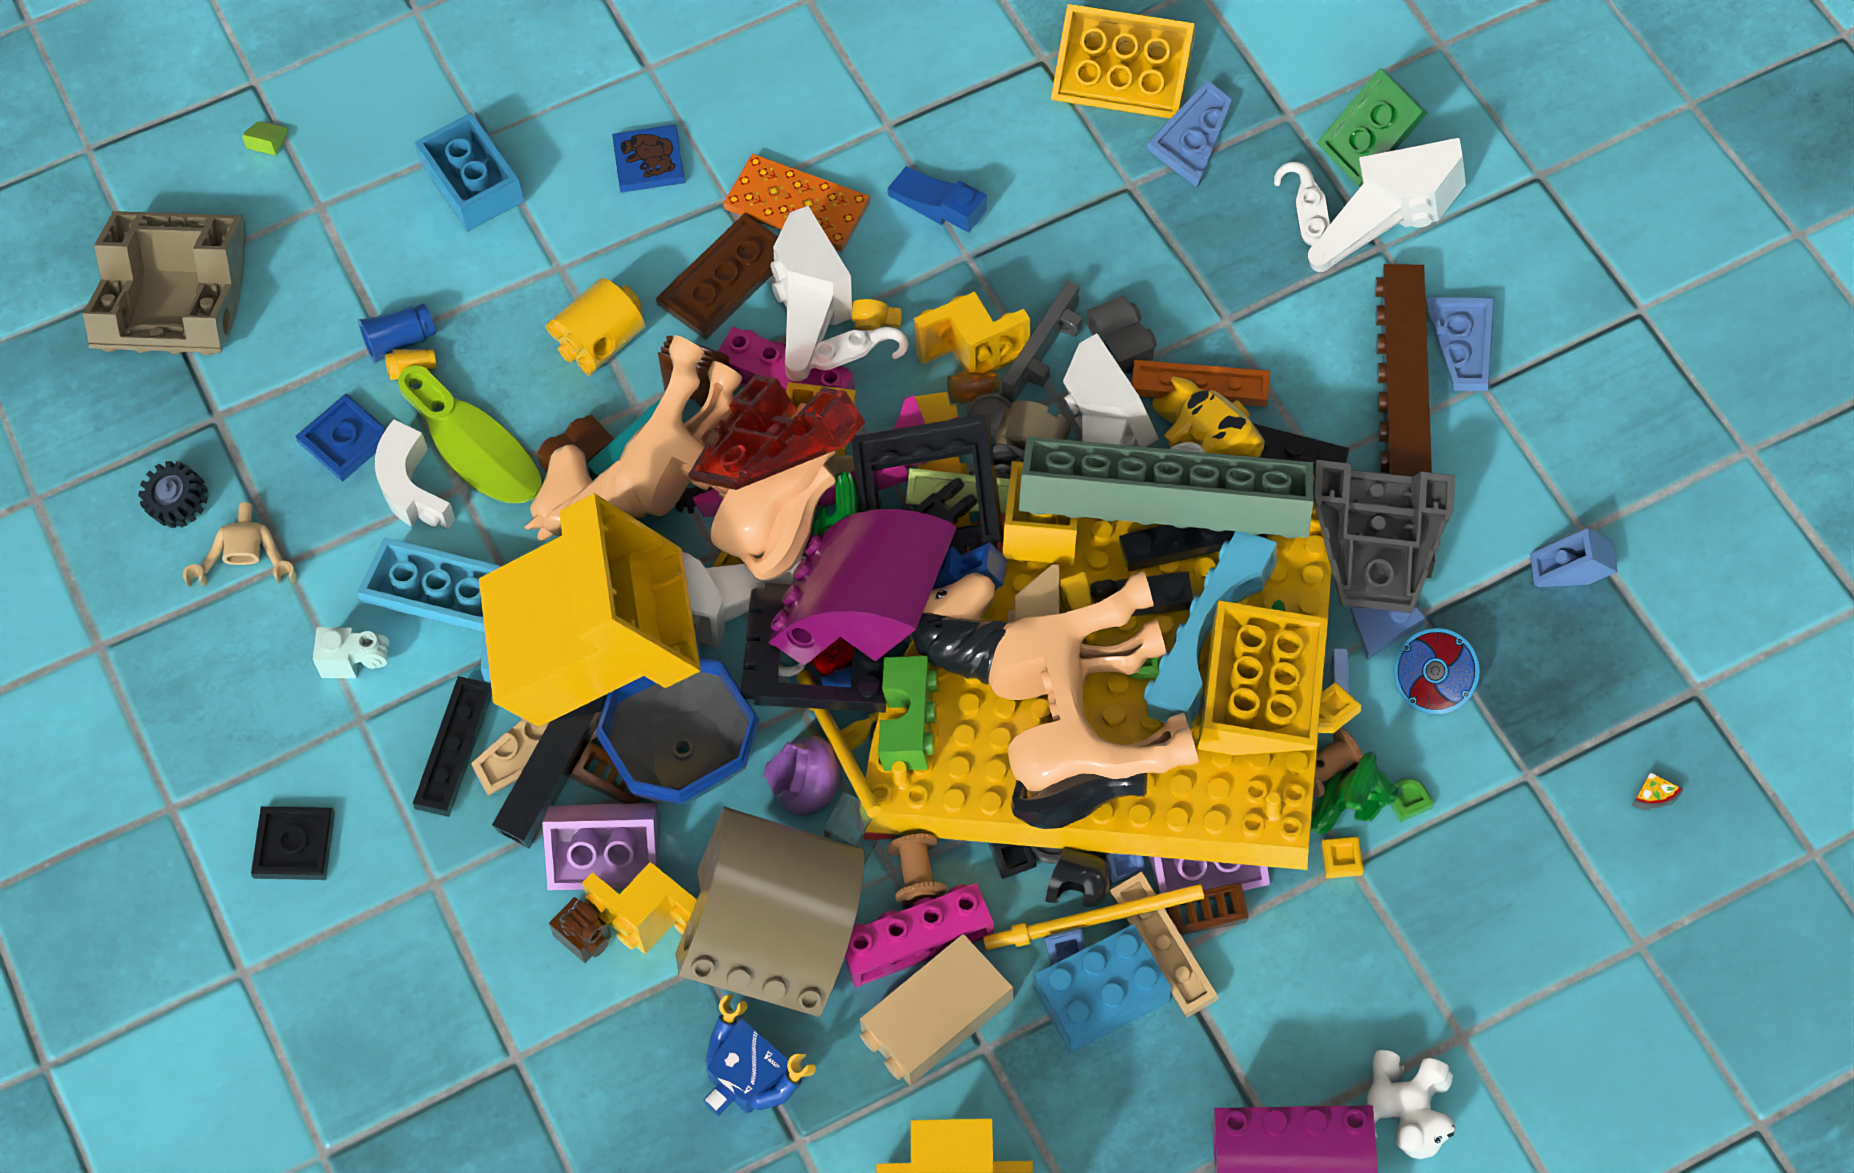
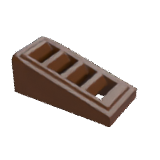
(593, 781)
(1239, 917)

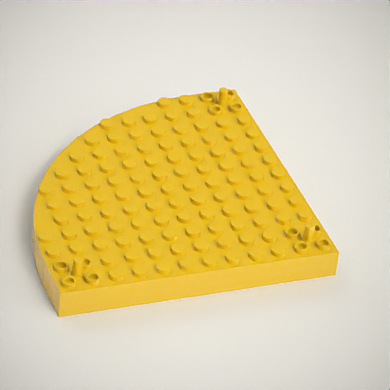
(1211, 811)

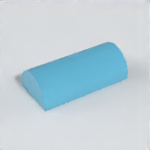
(426, 584)

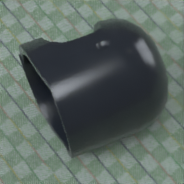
(1080, 873)

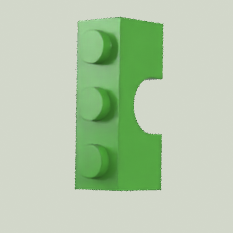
(908, 685)

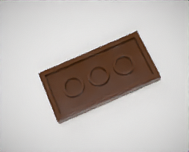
(721, 277)

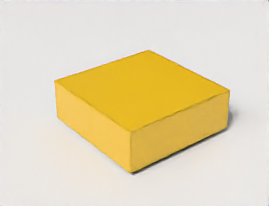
(1342, 857)

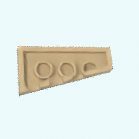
(507, 757)

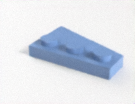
(1192, 132)
(1464, 338)
(1382, 628)

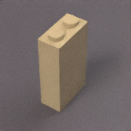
(935, 1010)

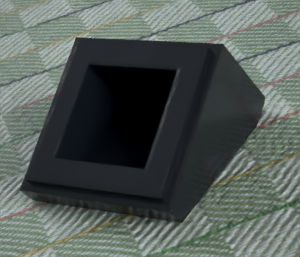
(1012, 858)

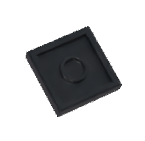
(293, 843)

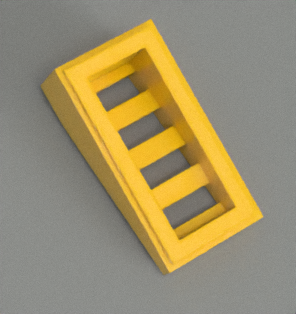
(1076, 595)

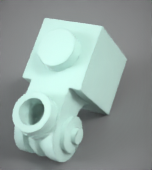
(341, 649)

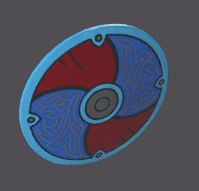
(1436, 671)

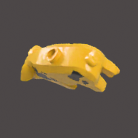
(1208, 420)

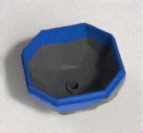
(649, 723)

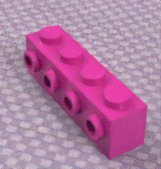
(757, 356)
(916, 934)

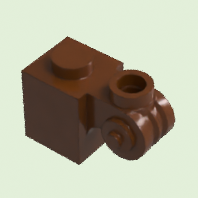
(580, 930)

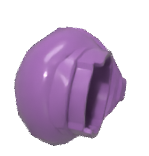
(804, 775)

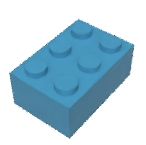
(469, 171)
(1102, 988)

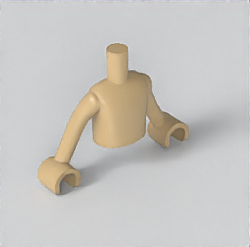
(241, 546)

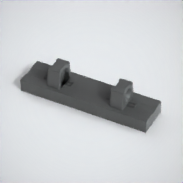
(1028, 363)

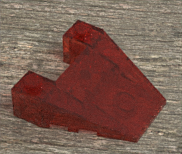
(764, 439)

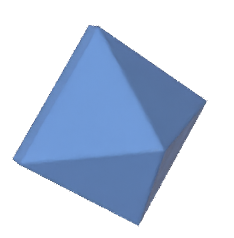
(1124, 866)
(1064, 944)

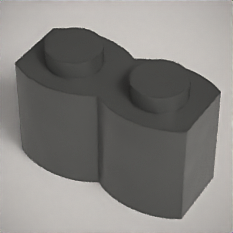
(1122, 332)

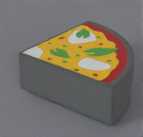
(1656, 793)

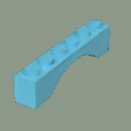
(1241, 572)

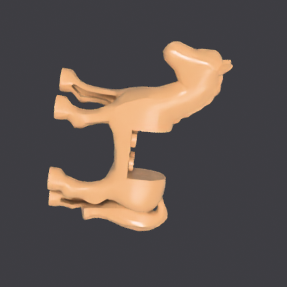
(759, 523)

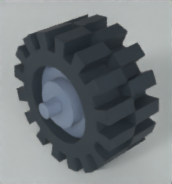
(173, 494)

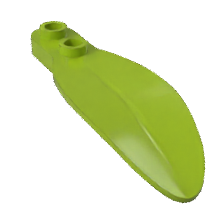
(472, 441)

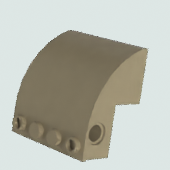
(166, 282)
(772, 912)

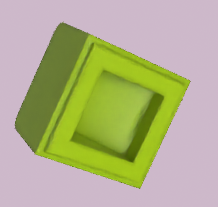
(264, 137)

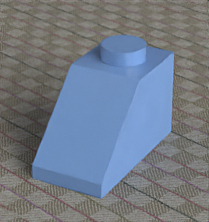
(1574, 560)

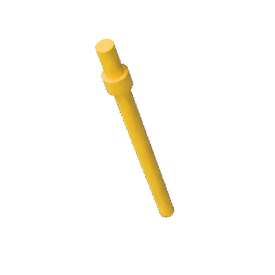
(843, 753)
(1022, 934)

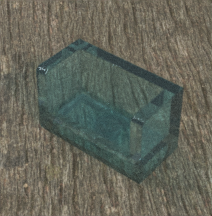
(849, 824)

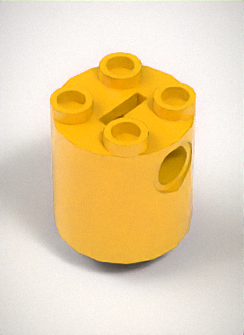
(597, 324)

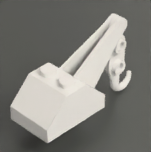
(1399, 187)
(817, 294)
(1107, 401)
(723, 594)

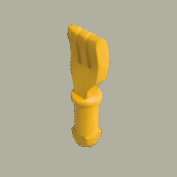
(859, 731)

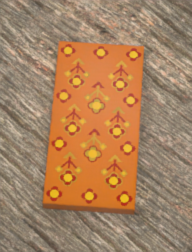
(773, 190)

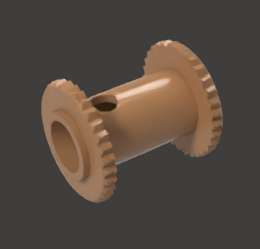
(1336, 758)
(916, 867)

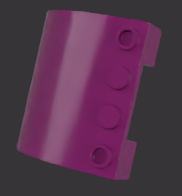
(862, 583)
(1294, 1139)

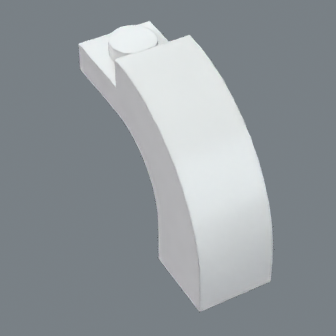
(395, 462)

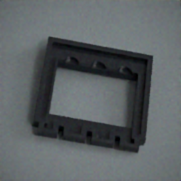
(933, 443)
(762, 667)

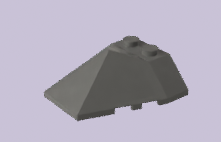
(1380, 532)

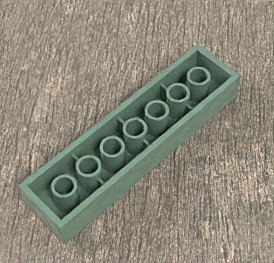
(1167, 487)

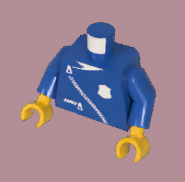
(748, 1066)

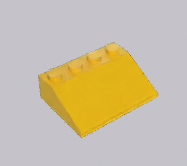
(1123, 61)
(1262, 681)

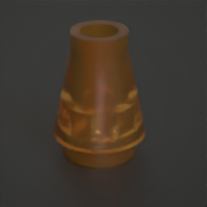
(967, 386)

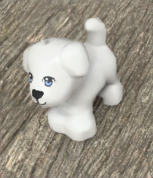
(1420, 1128)

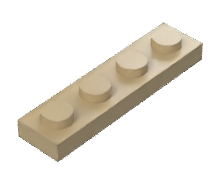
(1187, 980)

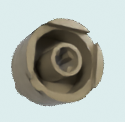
(1030, 420)

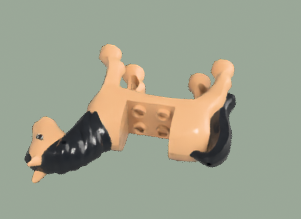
(1064, 761)

